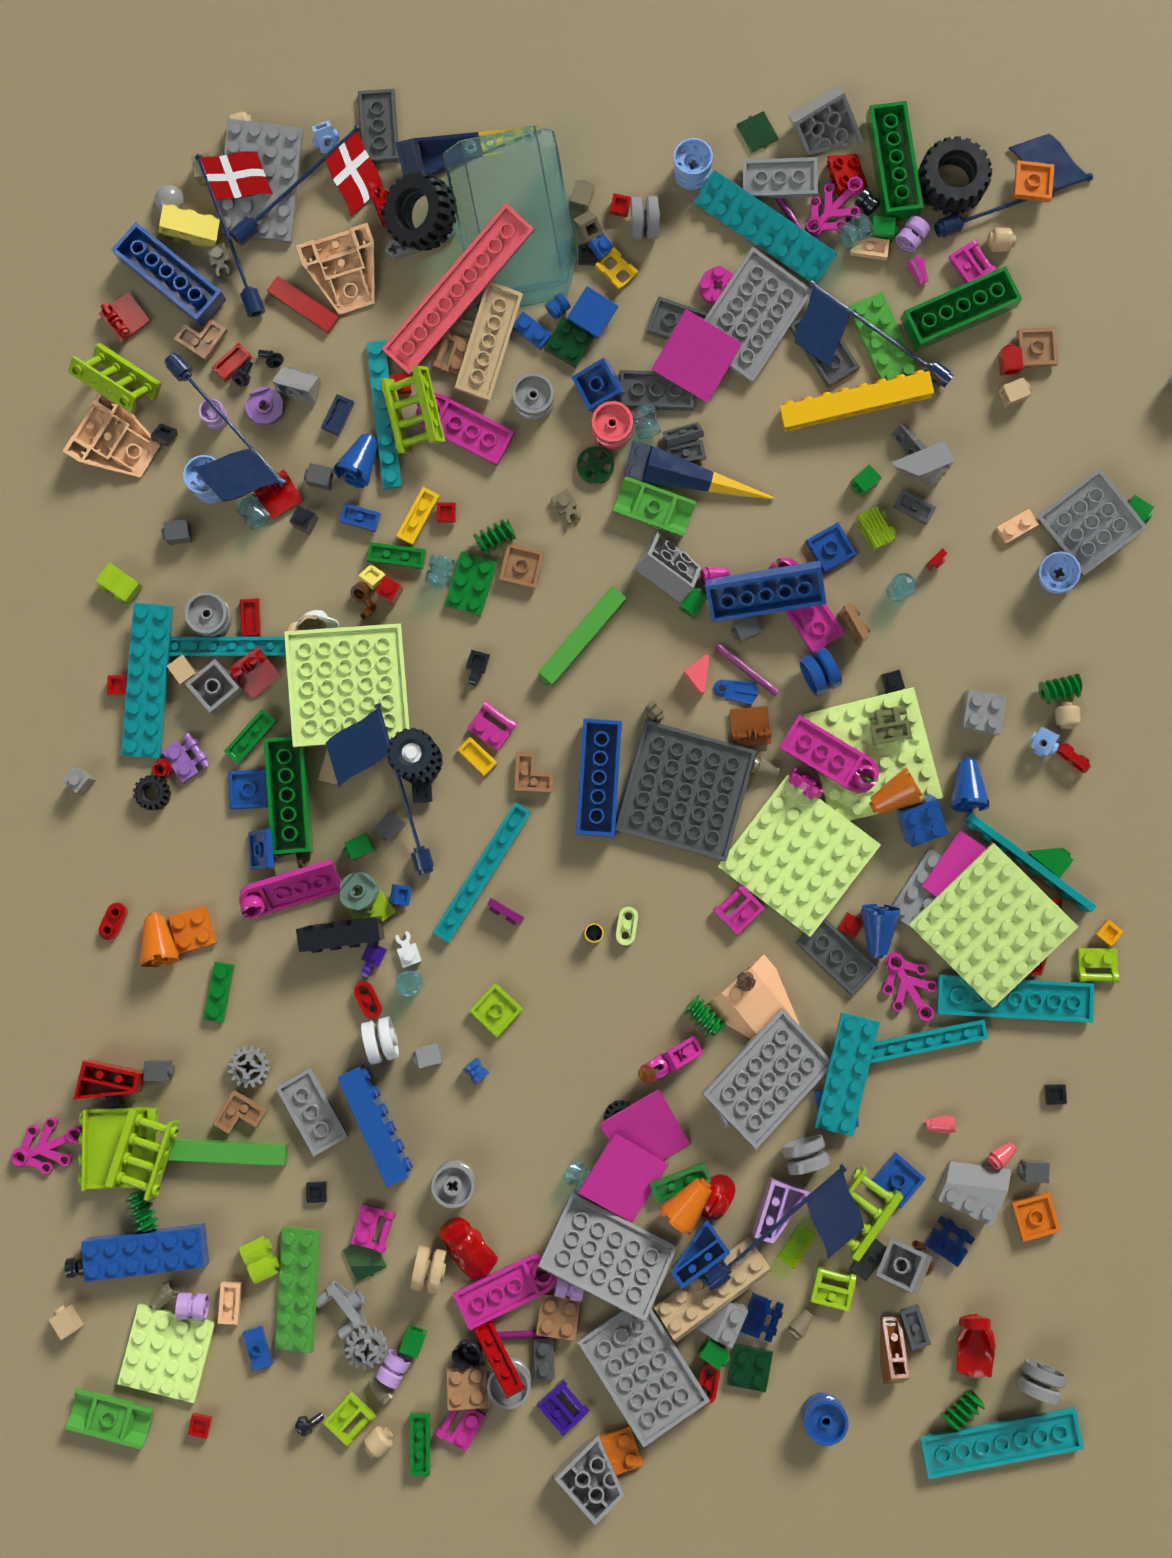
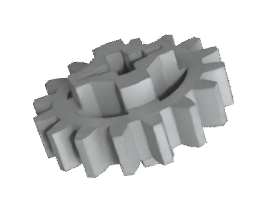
(250, 1058)
(363, 1349)

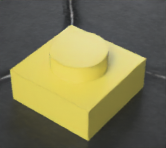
(371, 576)

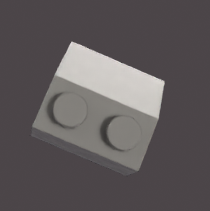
(298, 385)
(725, 1323)

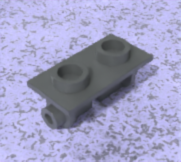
(905, 438)

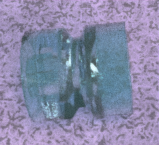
(857, 230)
(646, 423)
(254, 513)
(439, 571)
(901, 587)
(409, 983)
(573, 1173)

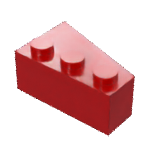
(107, 1079)

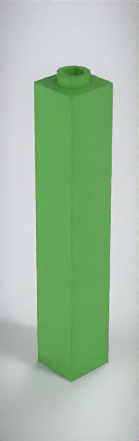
(581, 637)
(229, 1151)

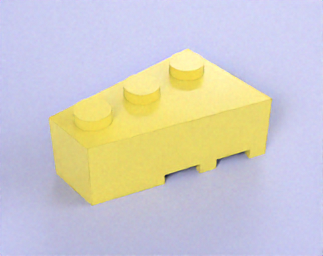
(188, 225)

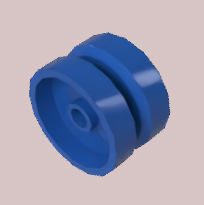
(820, 671)
(826, 1431)

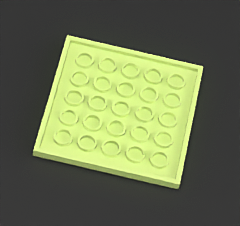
(340, 678)
(852, 726)
(799, 856)
(993, 925)

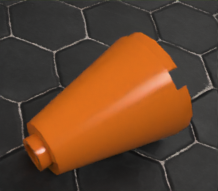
(896, 794)
(157, 943)
(687, 1205)

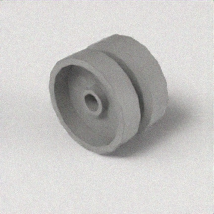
(645, 217)
(532, 386)
(208, 604)
(805, 1154)
(450, 1195)
(1041, 1382)
(496, 1393)

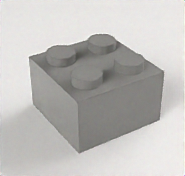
(214, 687)
(982, 713)
(904, 1266)

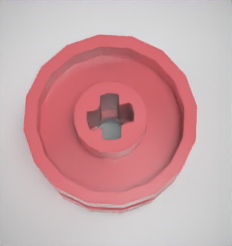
(619, 417)

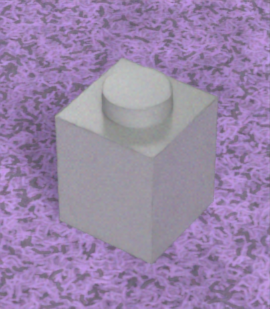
(78, 780)
(428, 1055)

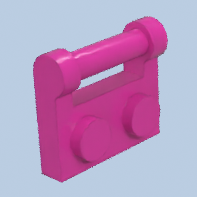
(966, 264)
(488, 731)
(743, 913)
(367, 1225)
(464, 1431)

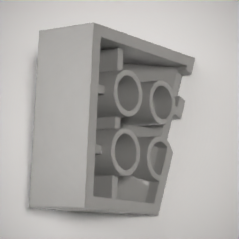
(826, 123)
(926, 465)
(668, 566)
(974, 1189)
(590, 1480)

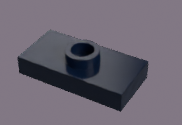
(337, 415)

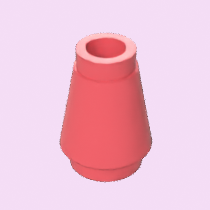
(941, 1124)
(999, 1157)

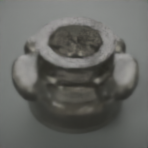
(745, 986)

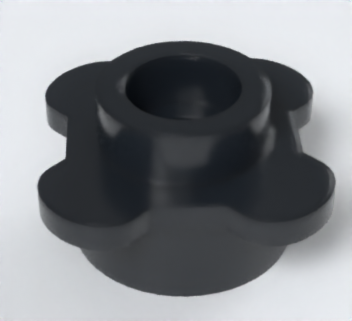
(113, 1101)

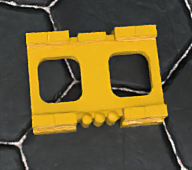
(621, 265)

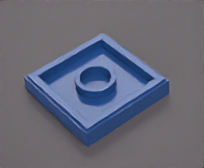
(592, 312)
(831, 547)
(247, 789)
(261, 849)
(899, 1175)

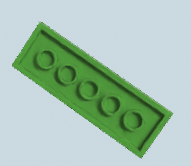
(885, 357)
(298, 1289)

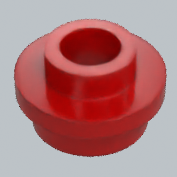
(157, 768)

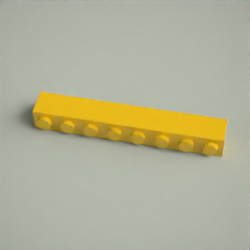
(856, 401)

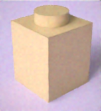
(1015, 392)
(182, 670)
(65, 1321)

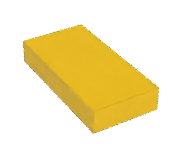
(477, 756)

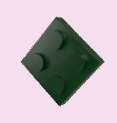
(569, 342)
(749, 1367)

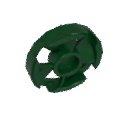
(595, 465)

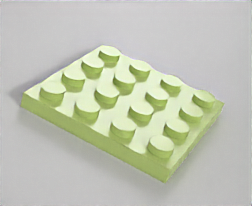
(166, 1353)

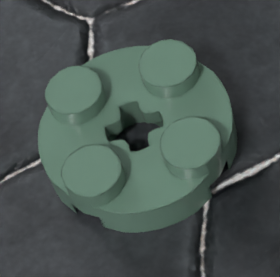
(369, 892)

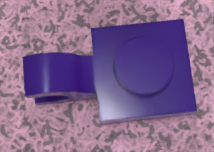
(373, 956)

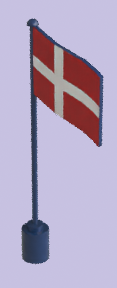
(350, 171)
(234, 178)

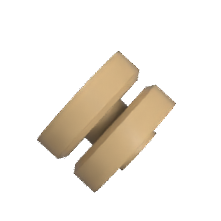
(429, 1270)

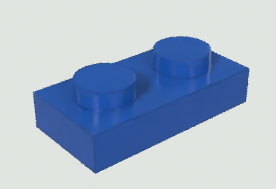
(531, 330)
(360, 517)

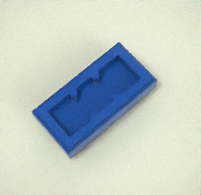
(257, 1348)

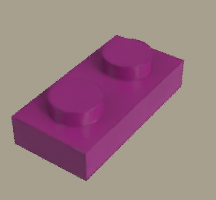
(498, 908)

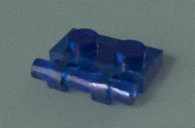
(947, 1247)
(757, 1312)

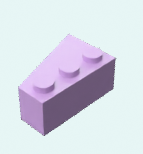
(777, 1201)

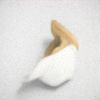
(314, 620)

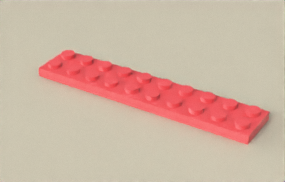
(458, 288)

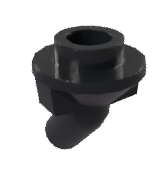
(273, 359)
(241, 377)
(304, 1426)

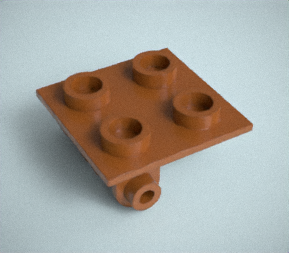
(750, 726)

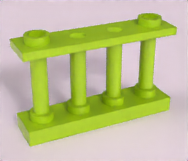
(122, 369)
(428, 404)
(123, 1155)
(880, 1215)

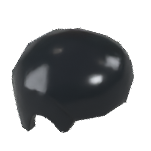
(467, 1354)

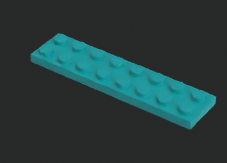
(765, 227)
(147, 680)
(1026, 1001)
(1001, 1442)

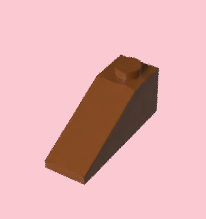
(893, 1351)

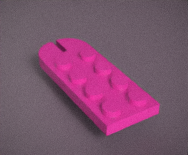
(471, 430)
(815, 623)
(830, 756)
(289, 889)
(503, 1290)

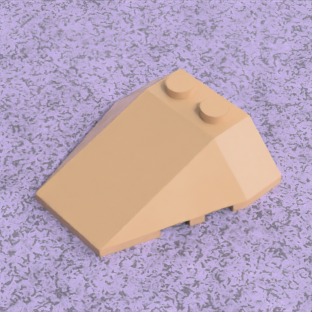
(342, 267)
(112, 439)
(753, 1008)

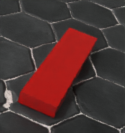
(303, 304)
(499, 1359)

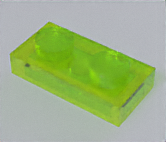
(796, 1246)

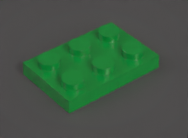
(470, 584)

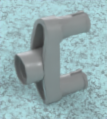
(349, 1303)

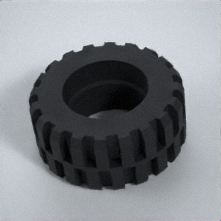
(964, 155)
(400, 207)

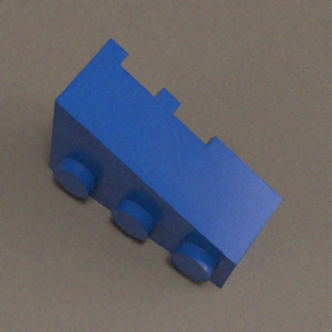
(699, 1255)

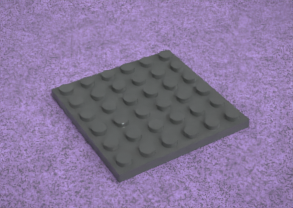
(685, 790)

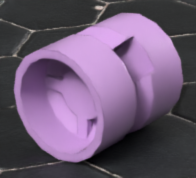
(912, 234)
(210, 416)
(565, 1289)
(192, 1306)
(391, 1372)

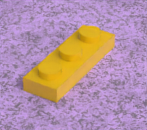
(418, 516)

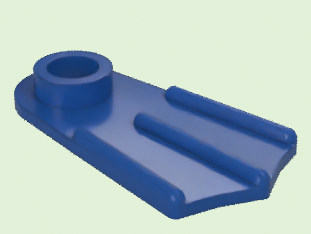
(737, 691)

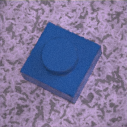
(600, 246)
(400, 894)

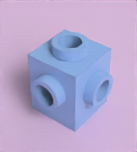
(325, 137)
(1051, 738)

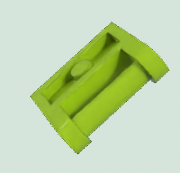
(1097, 959)
(832, 1295)
(344, 1414)

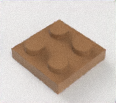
(1038, 347)
(521, 566)
(858, 630)
(558, 1317)
(467, 1389)

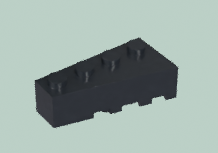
(340, 933)

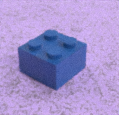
(598, 384)
(922, 821)

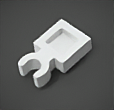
(409, 952)

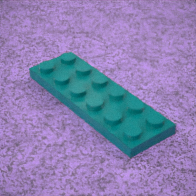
(846, 1074)

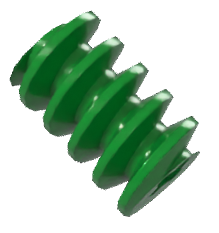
(494, 536)
(1060, 688)
(704, 1017)
(141, 1212)
(963, 1410)

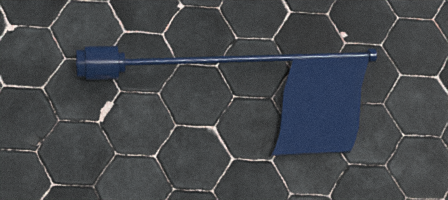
(1040, 150)
(824, 327)
(238, 471)
(361, 748)
(831, 1212)

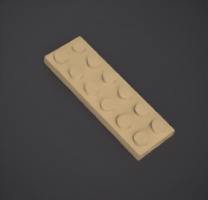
(488, 341)
(696, 1303)

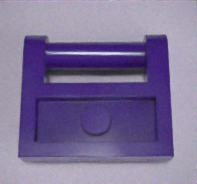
(557, 1412)

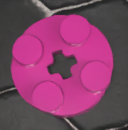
(708, 281)
(807, 783)

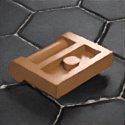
(456, 355)

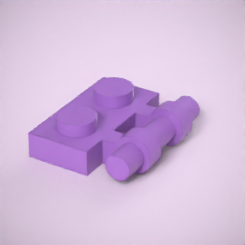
(181, 761)

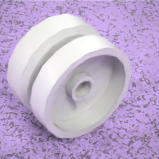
(380, 1040)

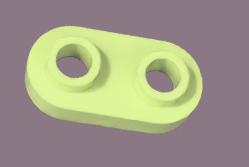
(626, 925)

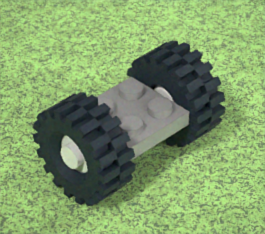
(414, 756)

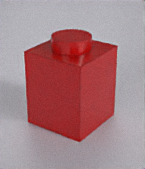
(1010, 360)
(389, 590)

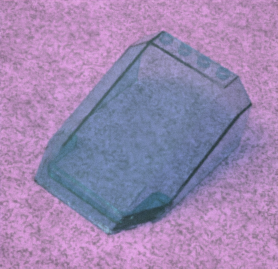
(526, 174)

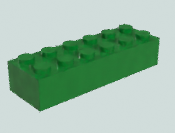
(894, 160)
(960, 308)
(288, 796)

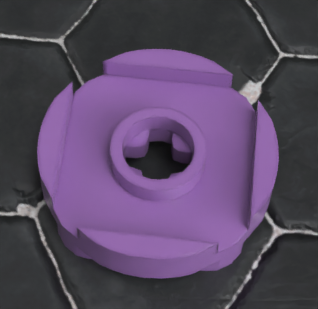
(255, 401)

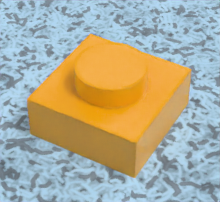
(1109, 932)

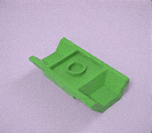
(654, 506)
(110, 1418)

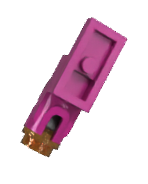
(670, 1060)

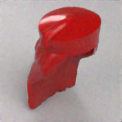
(467, 1248)
(975, 1346)

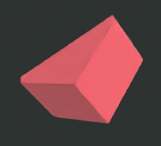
(697, 674)

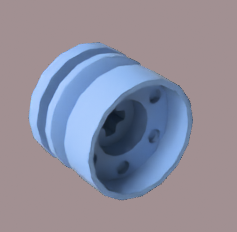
(694, 155)
(196, 483)
(1070, 569)

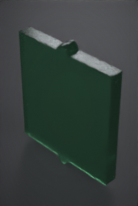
(757, 132)
(364, 1261)

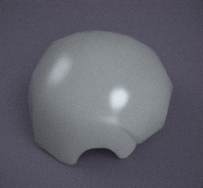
(168, 195)

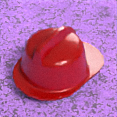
(720, 1198)

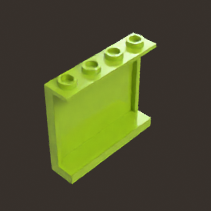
(99, 1143)

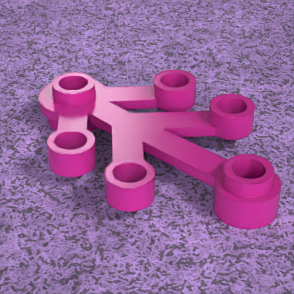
(832, 209)
(907, 983)
(44, 1147)

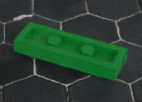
(396, 555)
(250, 736)
(219, 992)
(674, 1183)
(420, 1443)

